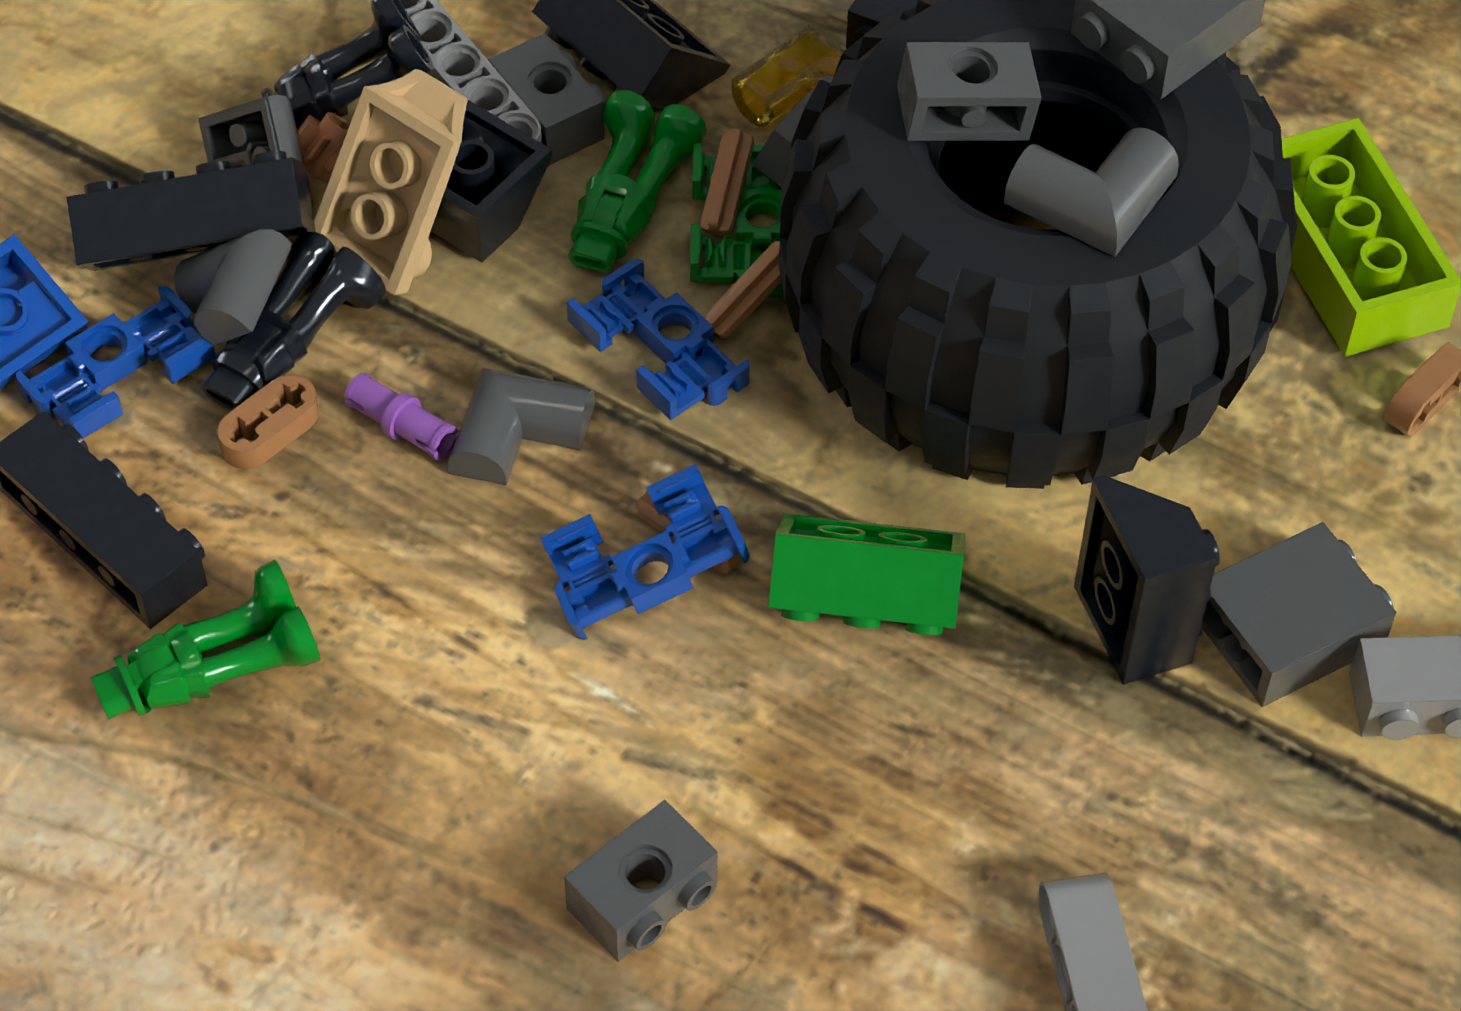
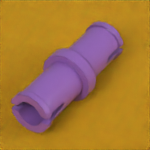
(401, 416)

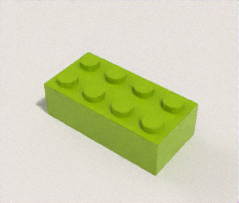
(1363, 243)

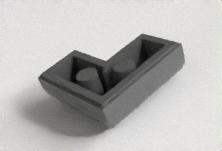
(251, 130)
(1098, 205)
(231, 283)
(513, 409)

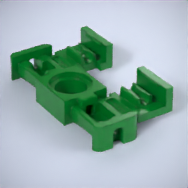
(734, 257)

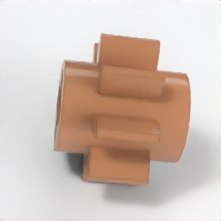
(322, 144)

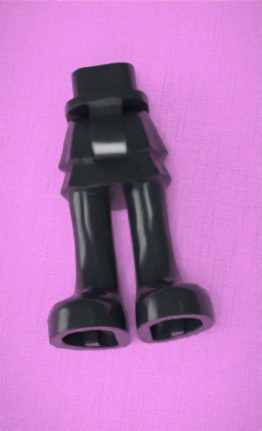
(316, 85)
(277, 344)

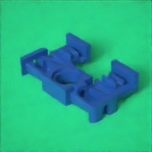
(642, 304)
(75, 382)
(698, 546)

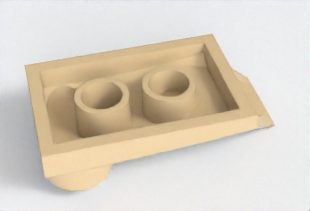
(394, 175)

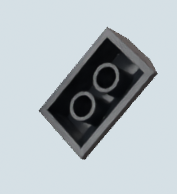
(633, 46)
(489, 184)
(1144, 577)

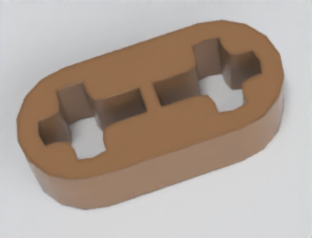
(1426, 391)
(266, 419)

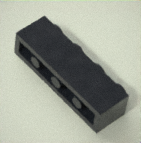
(188, 213)
(100, 519)

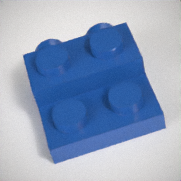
(33, 312)

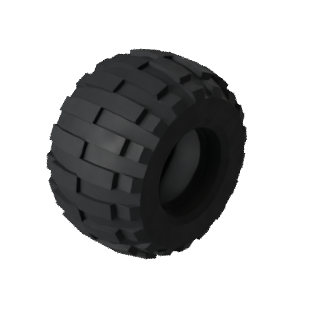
(1020, 339)

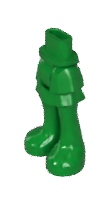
(616, 205)
(171, 665)

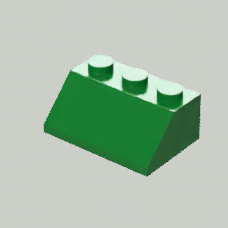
(867, 573)

